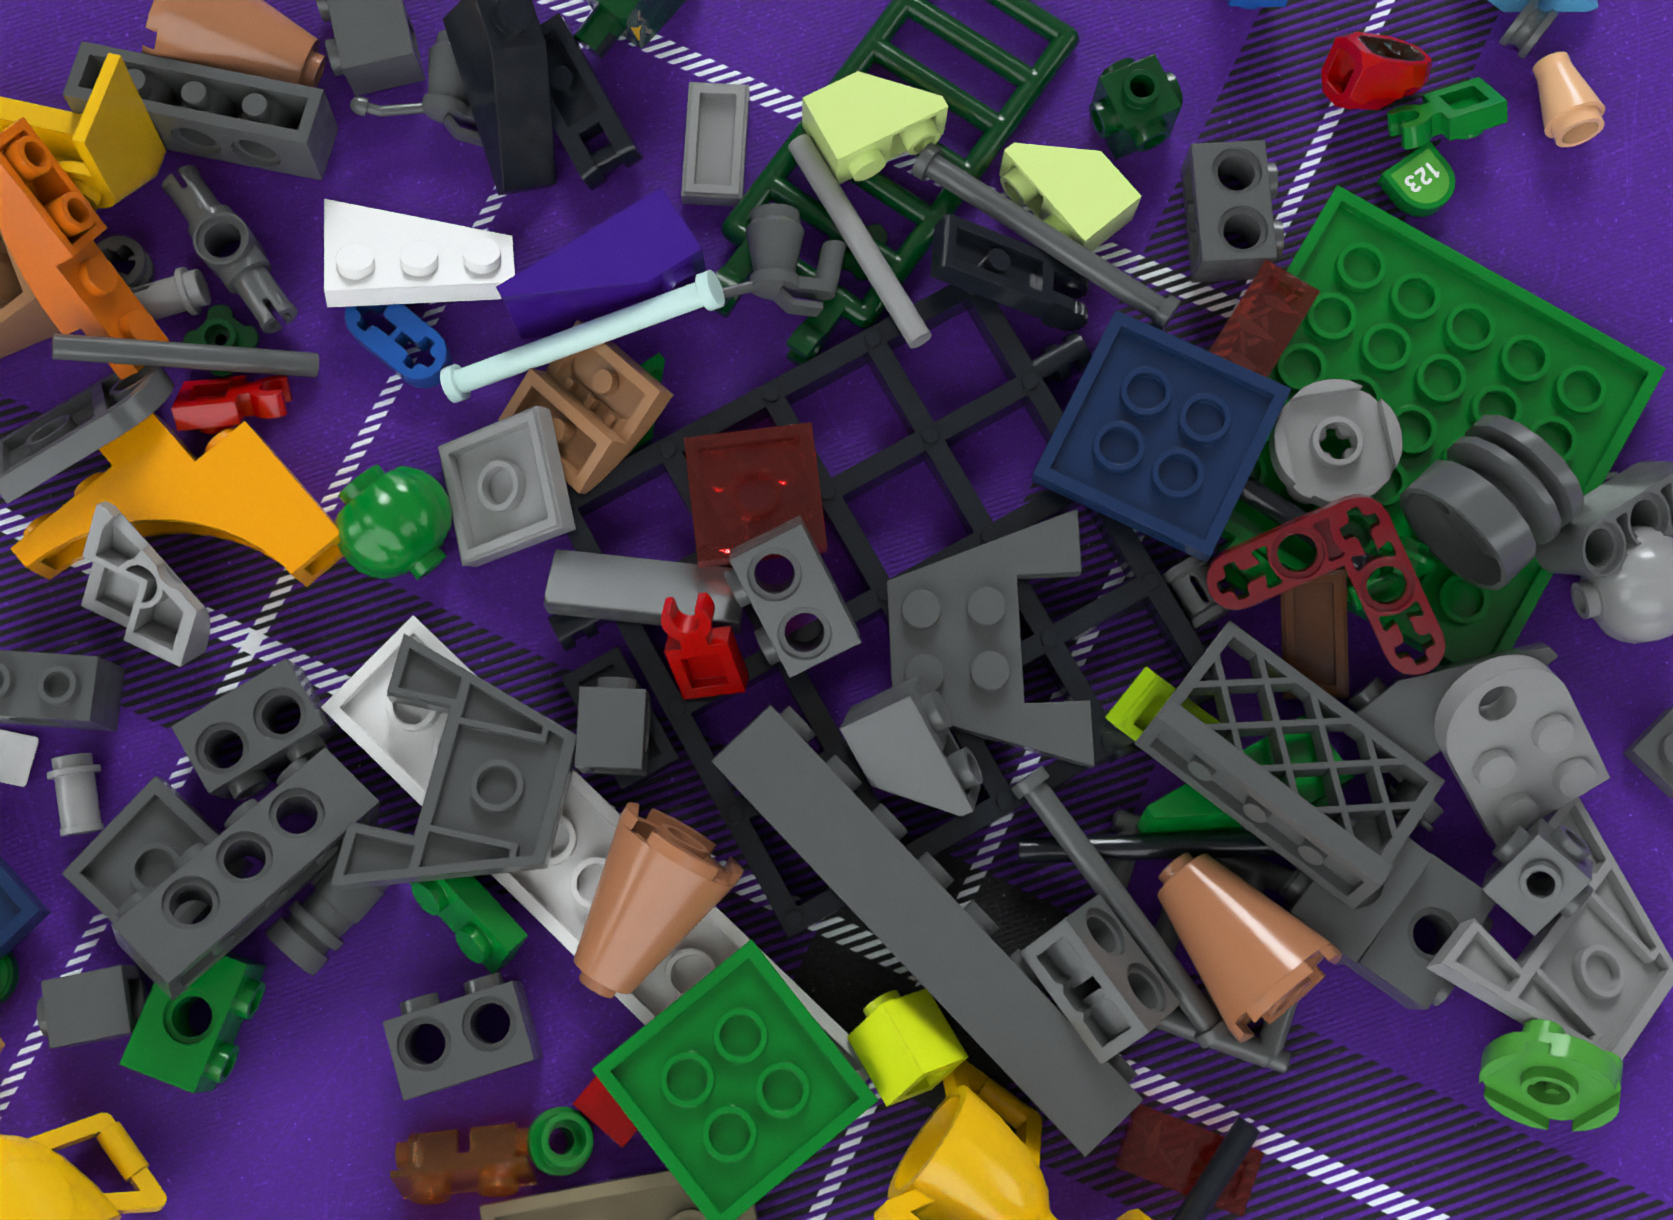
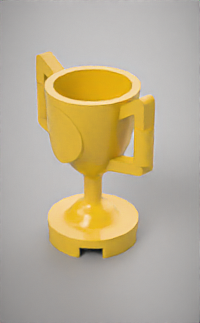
(971, 1161)
(47, 1186)

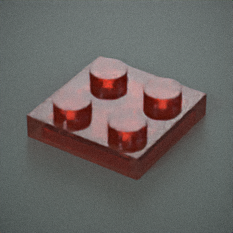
(750, 485)

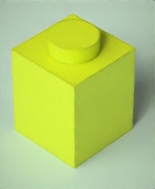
(906, 1045)

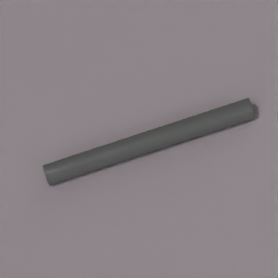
(184, 355)

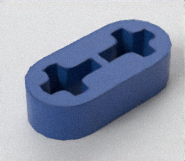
(390, 348)

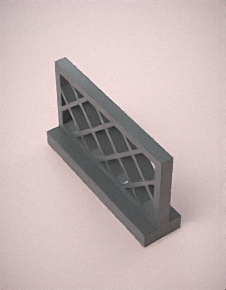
(1267, 796)

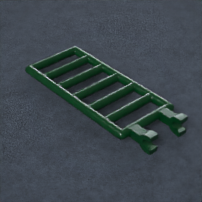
(996, 127)

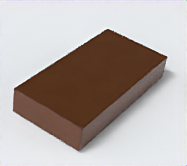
(1317, 632)

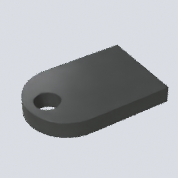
(78, 428)

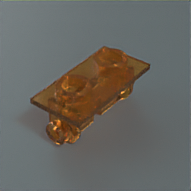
(437, 1169)

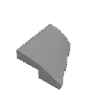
(141, 591)

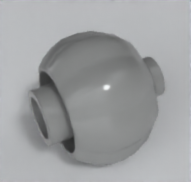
(1637, 599)

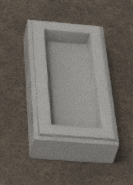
(715, 144)

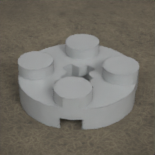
(1354, 415)

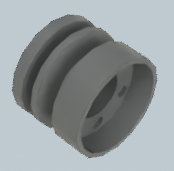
(1492, 501)

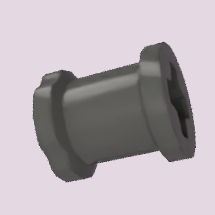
(1179, 580)

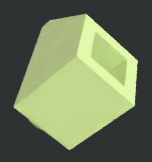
(870, 121)
(1070, 190)

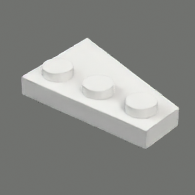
(408, 259)

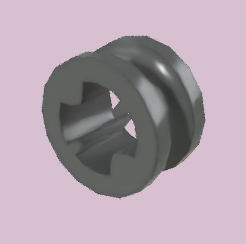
(1528, 28)
(128, 249)

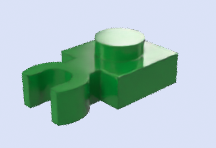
(1454, 111)

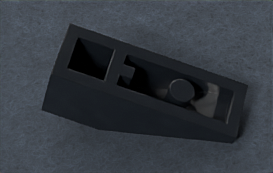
(507, 87)

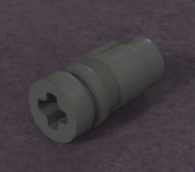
(321, 920)

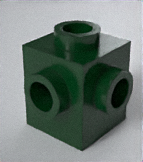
(1135, 105)

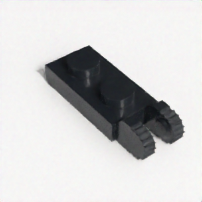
(1008, 272)

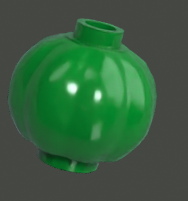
(394, 522)

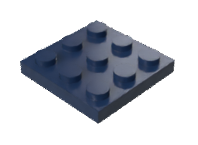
(1161, 435)

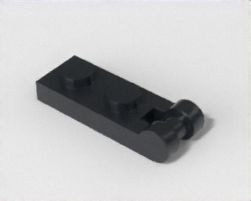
(583, 108)

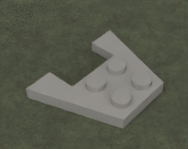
(1587, 972)

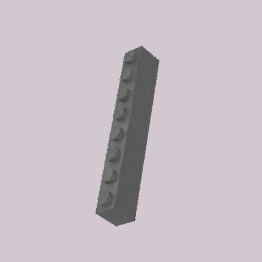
(924, 925)

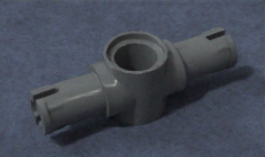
(214, 227)

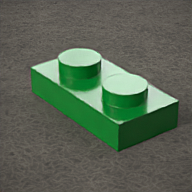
(477, 919)

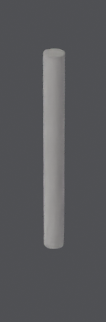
(859, 241)

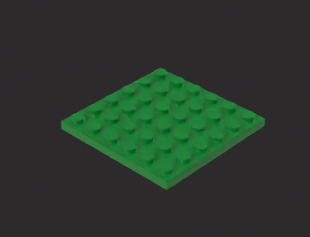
(1442, 351)

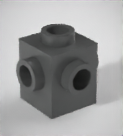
(1540, 874)

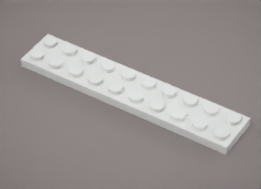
(560, 896)

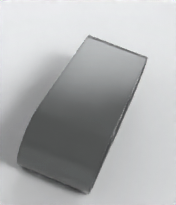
(1598, 536)

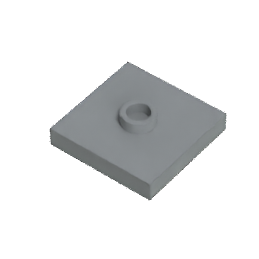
(506, 487)

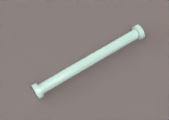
(704, 292)

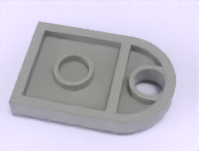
(1520, 751)

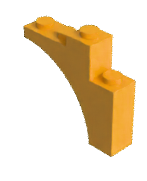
(159, 485)

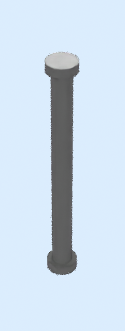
(1044, 236)
(1102, 880)

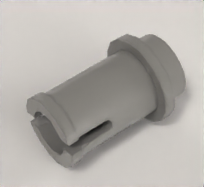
(175, 294)
(76, 793)

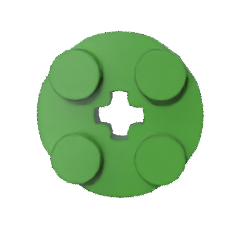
(1551, 1076)

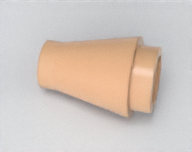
(1567, 102)

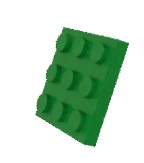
(734, 1085)

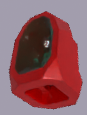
(1373, 71)

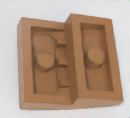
(597, 408)

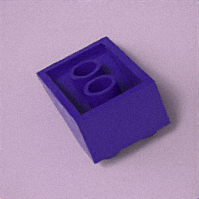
(606, 269)

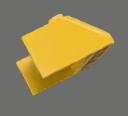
(107, 147)

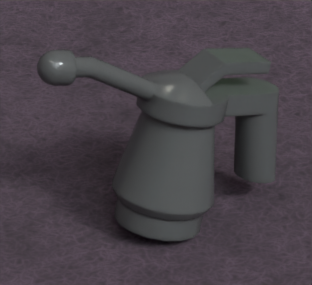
(445, 97)
(774, 250)

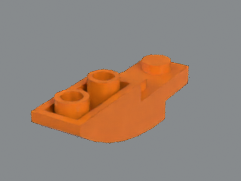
(52, 242)

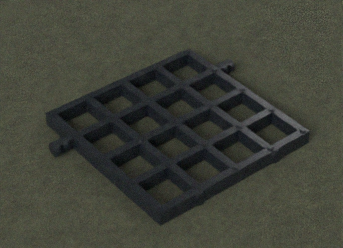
(929, 443)

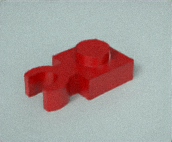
(223, 402)
(702, 657)

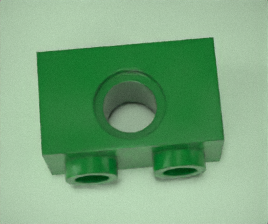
(168, 1046)

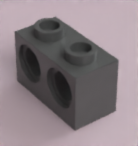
(1217, 210)
(806, 591)
(252, 714)
(1100, 979)
(466, 1050)

